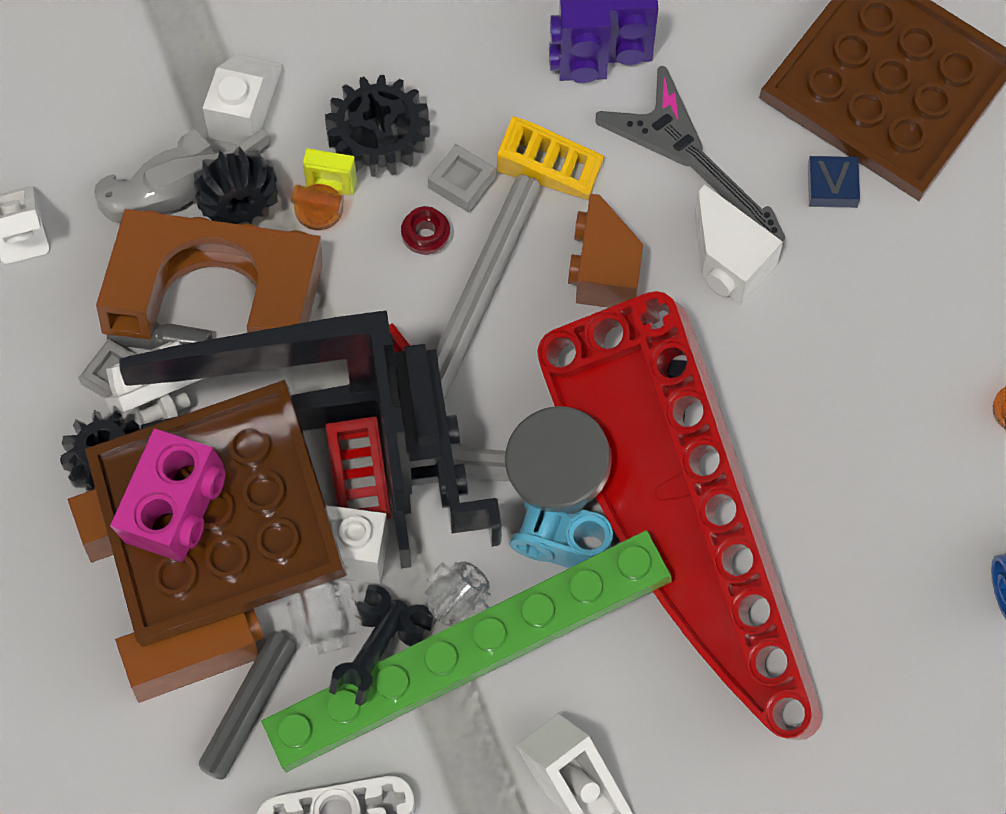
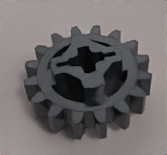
(396, 112)

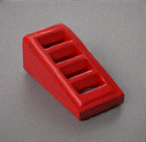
(354, 430)

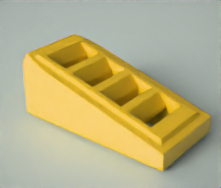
(554, 145)

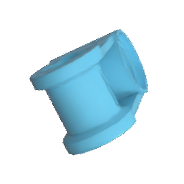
(555, 536)

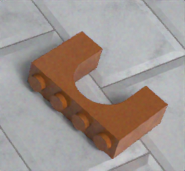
(161, 247)
(180, 658)

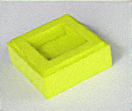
(331, 170)

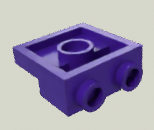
(600, 33)

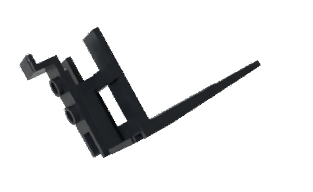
(385, 384)

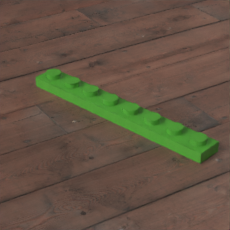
(469, 650)

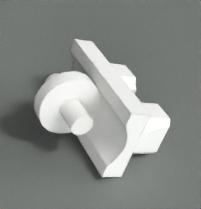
(162, 404)

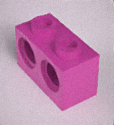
(156, 493)

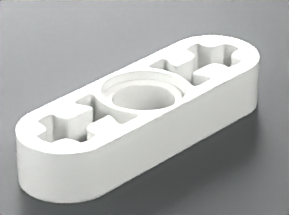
(372, 788)

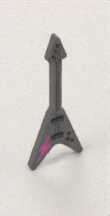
(672, 135)

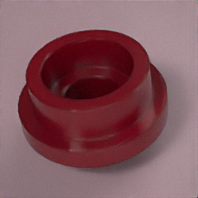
(425, 218)

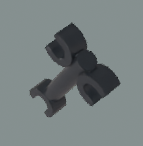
(387, 619)

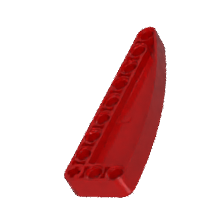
(661, 490)

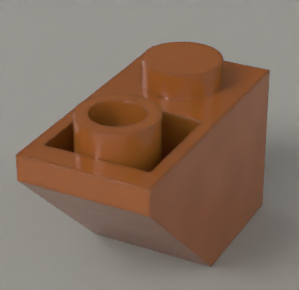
(609, 257)

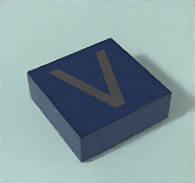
(833, 181)

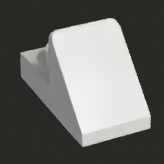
(21, 226)

